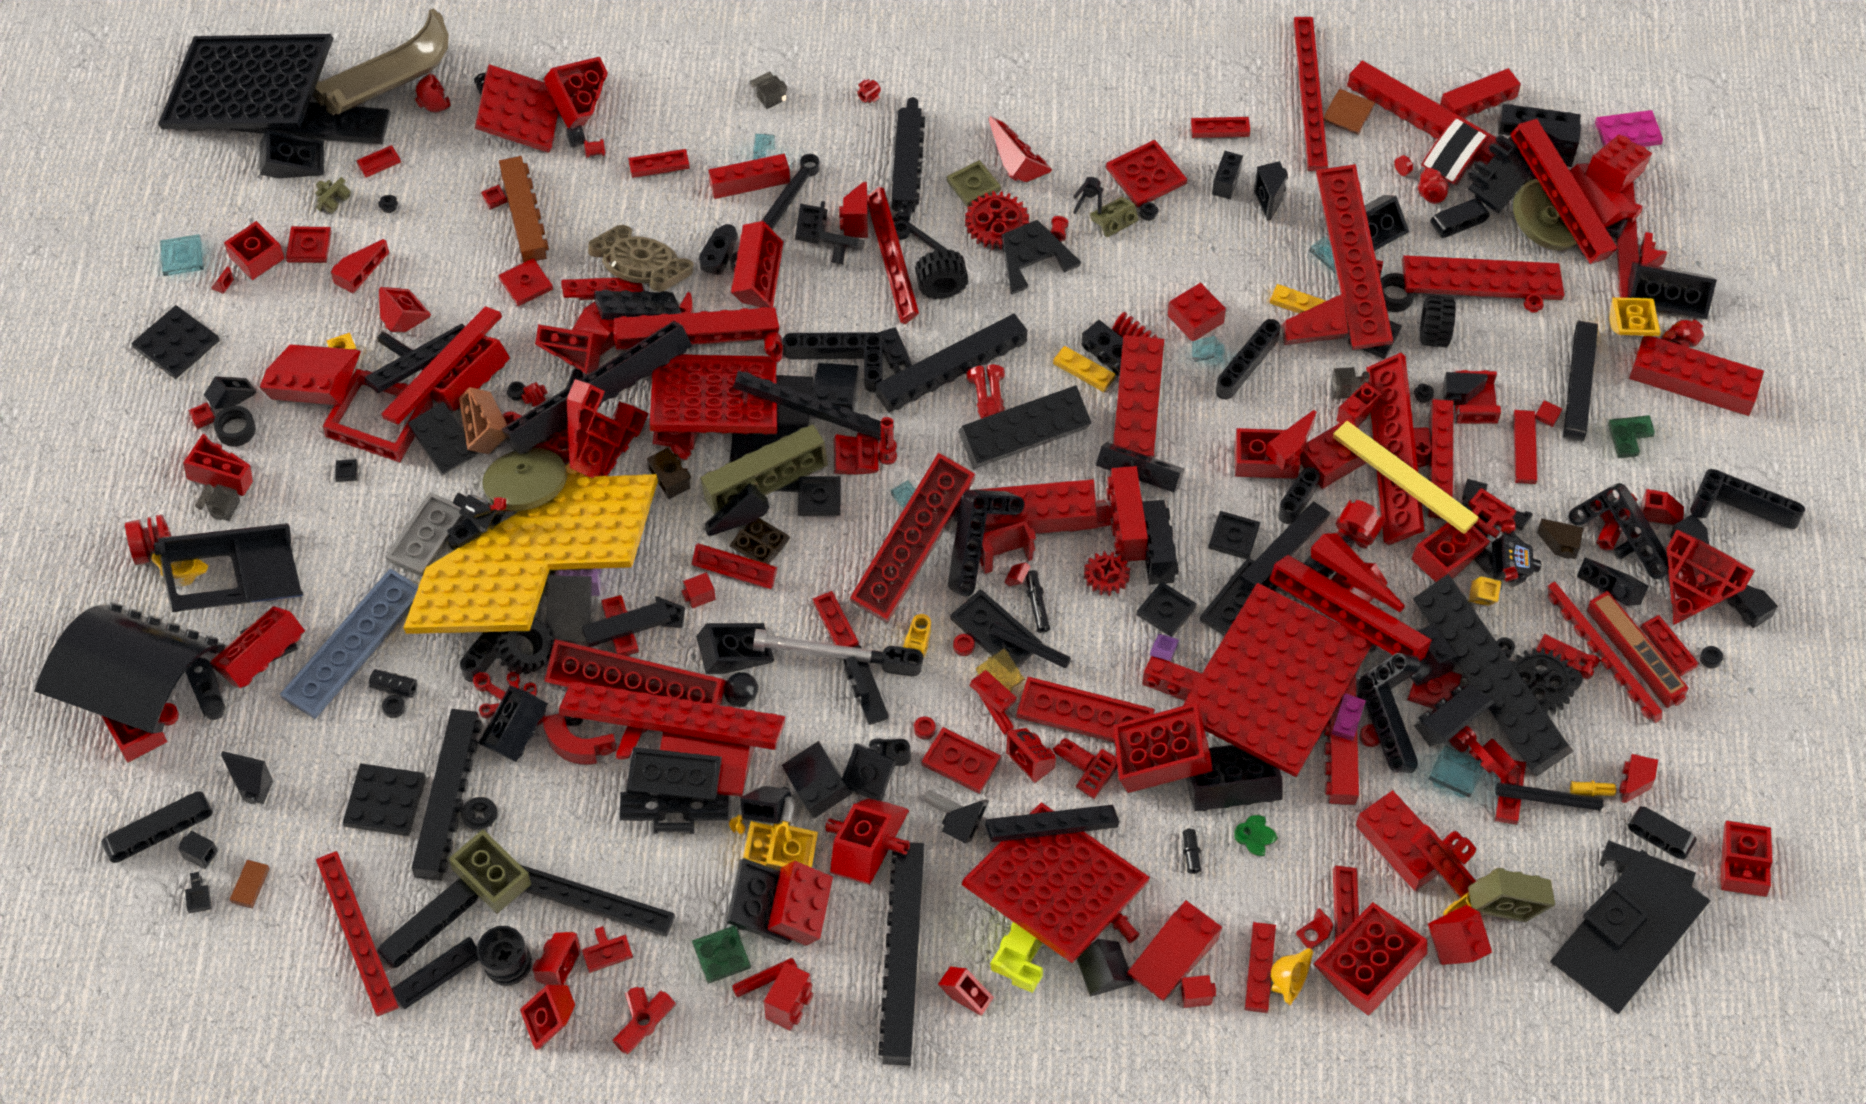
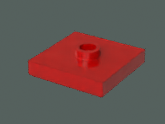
(525, 282)

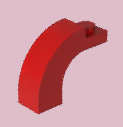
(574, 748)

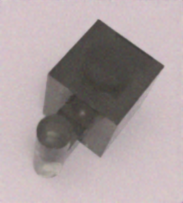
(769, 89)
(1345, 382)
(220, 503)

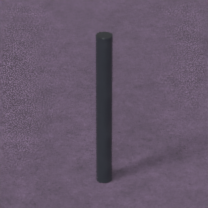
(921, 235)

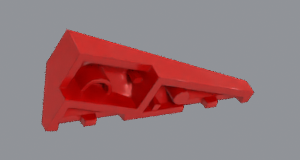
(1338, 556)

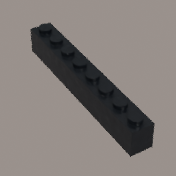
(951, 363)
(446, 795)

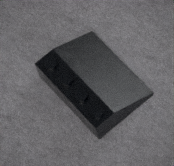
(1234, 781)

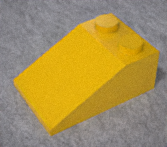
(1634, 316)

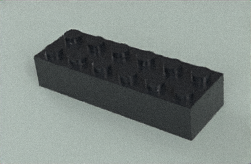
(1024, 427)

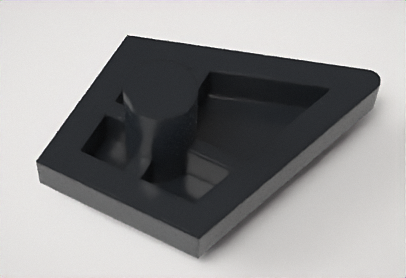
(676, 613)

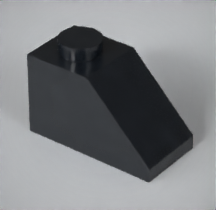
(1462, 386)
(228, 391)
(964, 821)

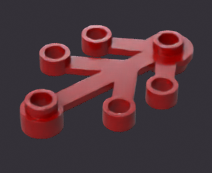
(497, 692)

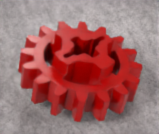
(1116, 577)

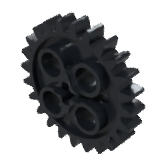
(1552, 695)

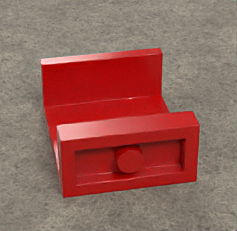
(1483, 407)
(1006, 540)

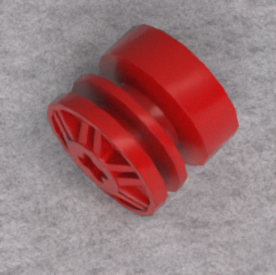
(142, 539)

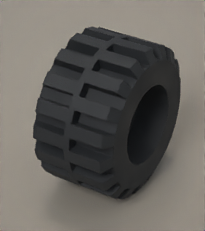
(941, 274)
(1437, 321)
(521, 662)

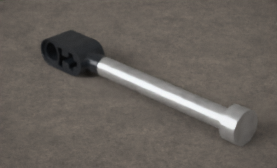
(883, 658)

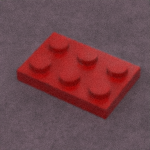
(961, 760)

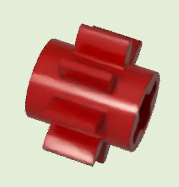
(869, 91)
(534, 394)

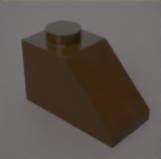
(1561, 537)

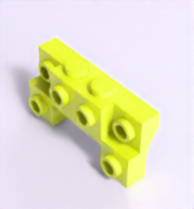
(1015, 959)

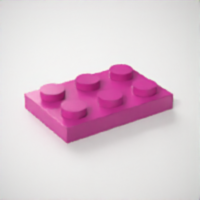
(1637, 126)

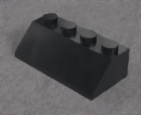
(1672, 289)

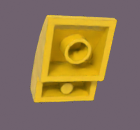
(766, 849)

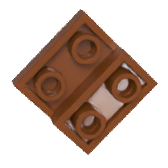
(1348, 111)

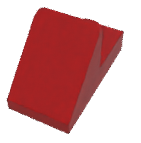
(1649, 254)

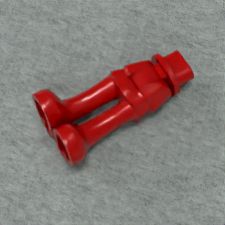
(993, 404)

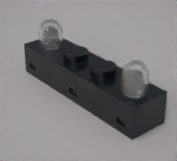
(1618, 857)

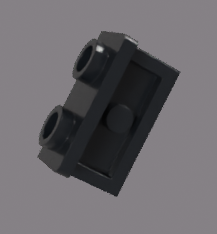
(810, 222)

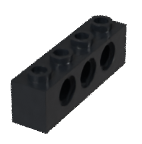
(1512, 114)
(1104, 345)
(1149, 469)

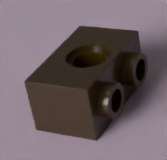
(670, 483)

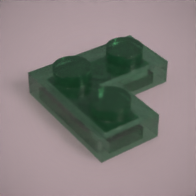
(1626, 431)

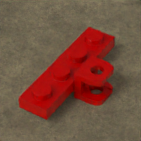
(1446, 857)

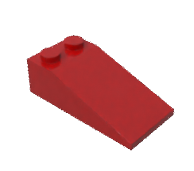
(1175, 950)

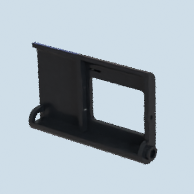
(259, 559)

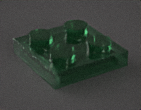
(721, 954)

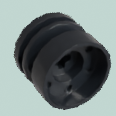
(503, 944)

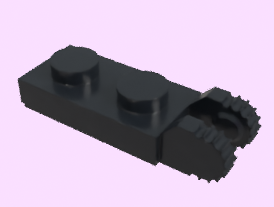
(894, 350)

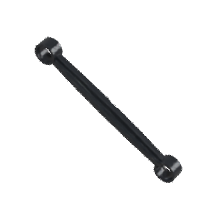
(787, 196)

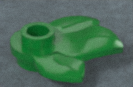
(1258, 834)

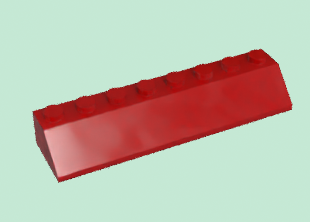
(602, 668)

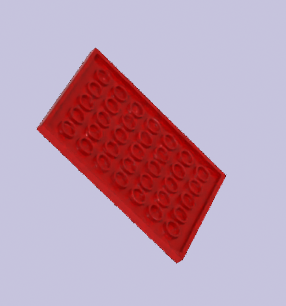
(1277, 679)

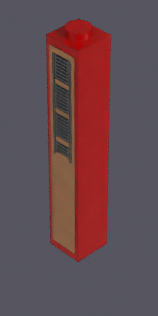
(1637, 650)

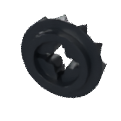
(479, 804)

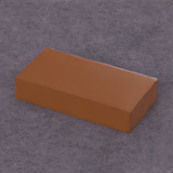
(249, 884)

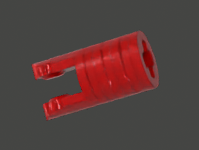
(771, 348)
(1074, 754)

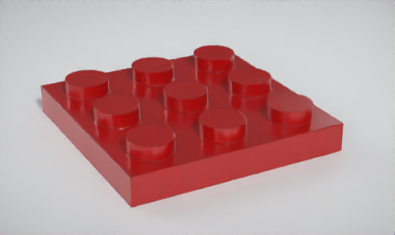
(1146, 173)

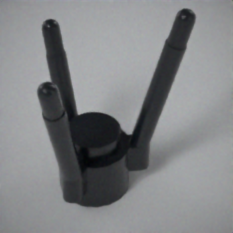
(1090, 188)

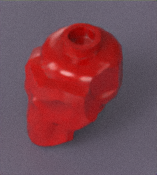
(1433, 186)
(1685, 333)

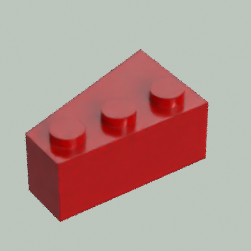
(1318, 323)
(572, 346)
(213, 466)

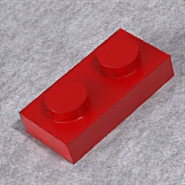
(993, 691)

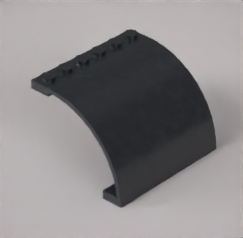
(121, 664)

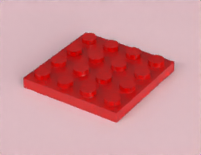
(517, 109)

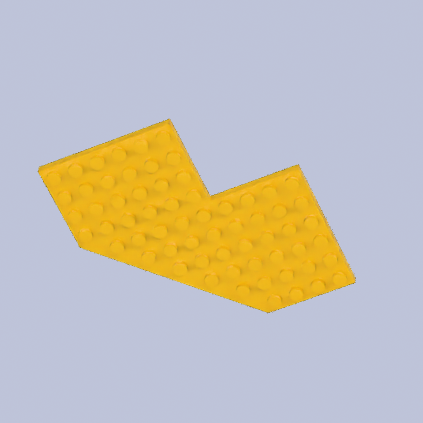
(502, 573)

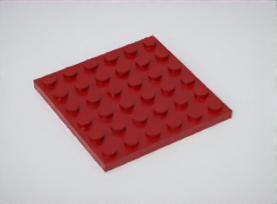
(699, 395)
(1057, 887)

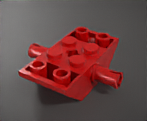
(866, 838)

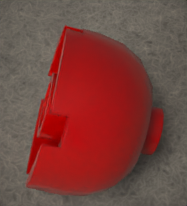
(431, 94)

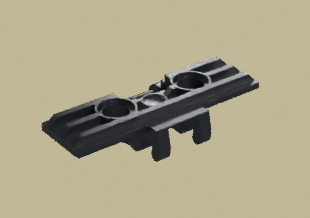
(634, 809)

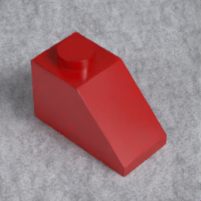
(965, 989)

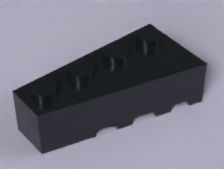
(1160, 550)

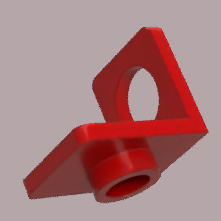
(1321, 925)

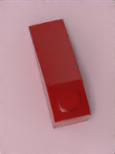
(357, 266)
(1288, 445)

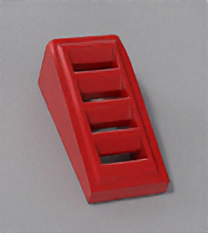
(1106, 762)

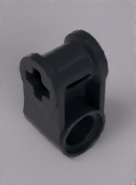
(890, 748)

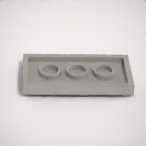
(424, 534)

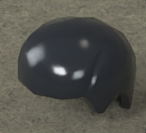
(741, 689)

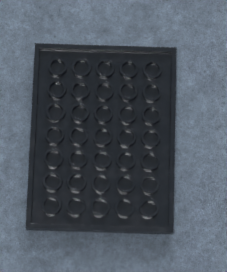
(246, 81)

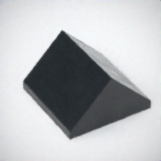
(1104, 967)

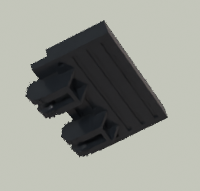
(1502, 176)

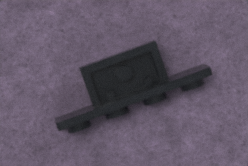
(865, 689)

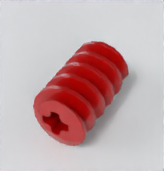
(1125, 327)

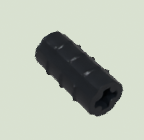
(393, 683)

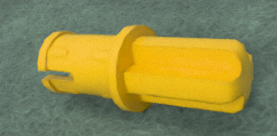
(1592, 788)

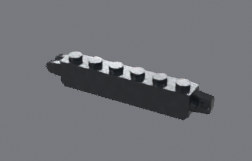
(907, 159)

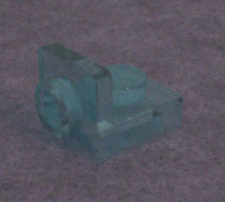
(763, 143)
(1207, 349)

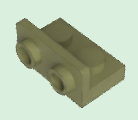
(1115, 216)

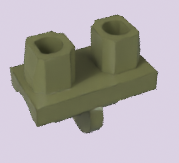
(327, 200)

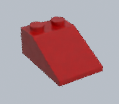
(1448, 551)

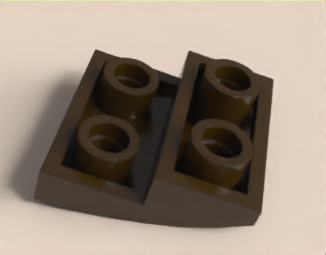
(760, 541)

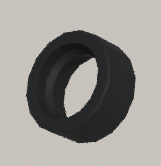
(1396, 305)
(240, 437)

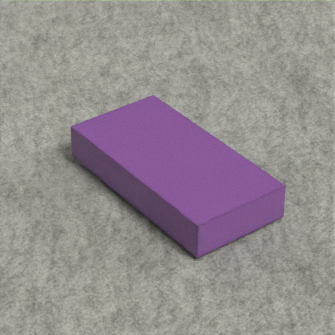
(1164, 647)

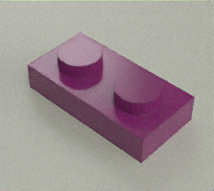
(1348, 717)

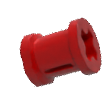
(594, 148)
(1059, 225)

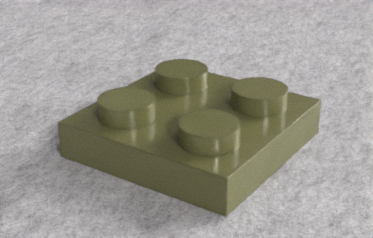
(973, 182)

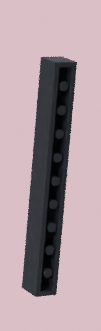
(611, 377)
(903, 956)

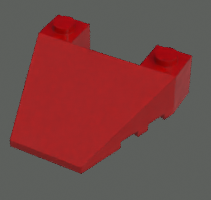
(595, 438)

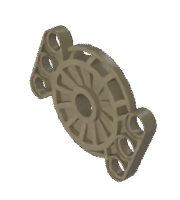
(639, 258)

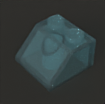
(1456, 772)

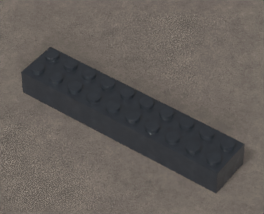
(1494, 675)

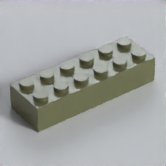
(767, 468)

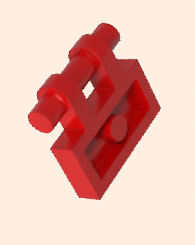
(1492, 509)

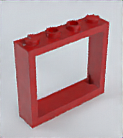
(365, 441)

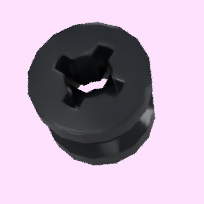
(575, 136)

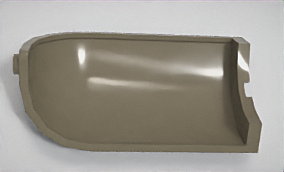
(387, 70)

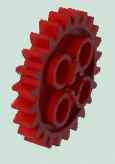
(983, 211)

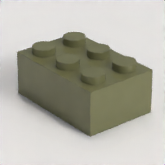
(490, 871)
(1511, 895)

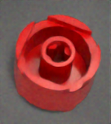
(1360, 523)

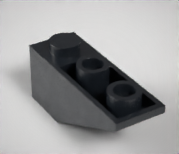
(1620, 585)

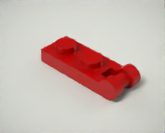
(1571, 654)

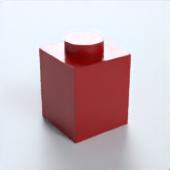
(698, 590)
(1197, 991)

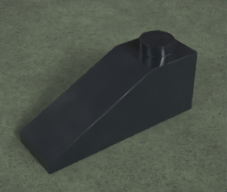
(739, 511)

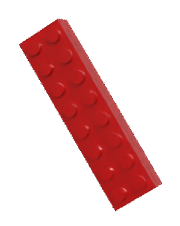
(912, 538)

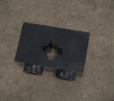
(1227, 174)

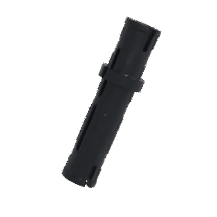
(1033, 580)

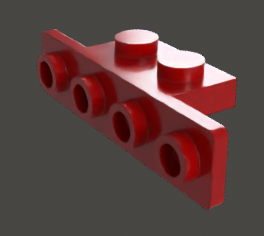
(585, 288)

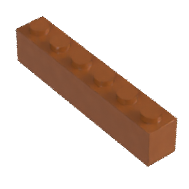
(522, 209)

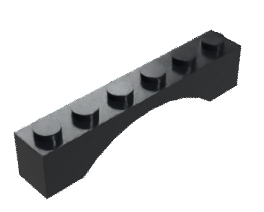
(1752, 603)

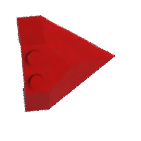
(1701, 575)

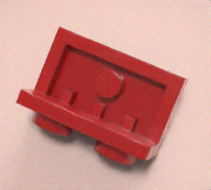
(1493, 757)

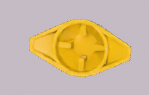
(183, 571)
(1290, 974)

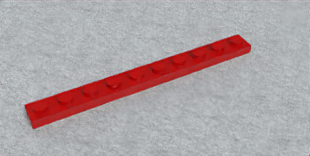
(1310, 93)

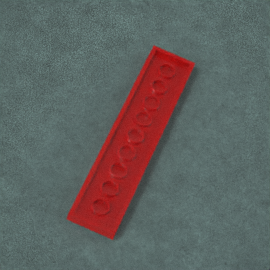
(1354, 257)
(1394, 431)
(672, 715)

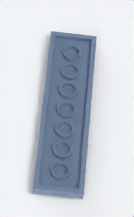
(351, 644)

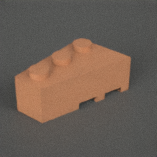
(481, 420)

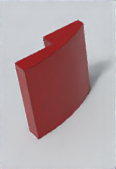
(855, 454)

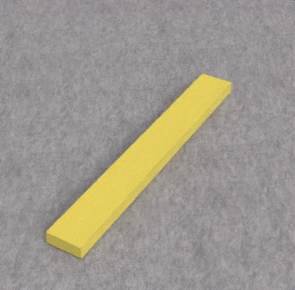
(1405, 477)

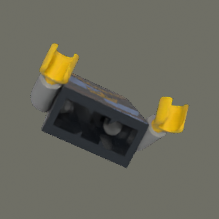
(766, 805)

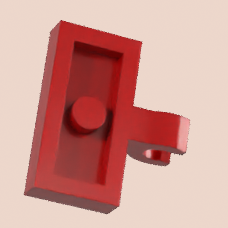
(607, 951)

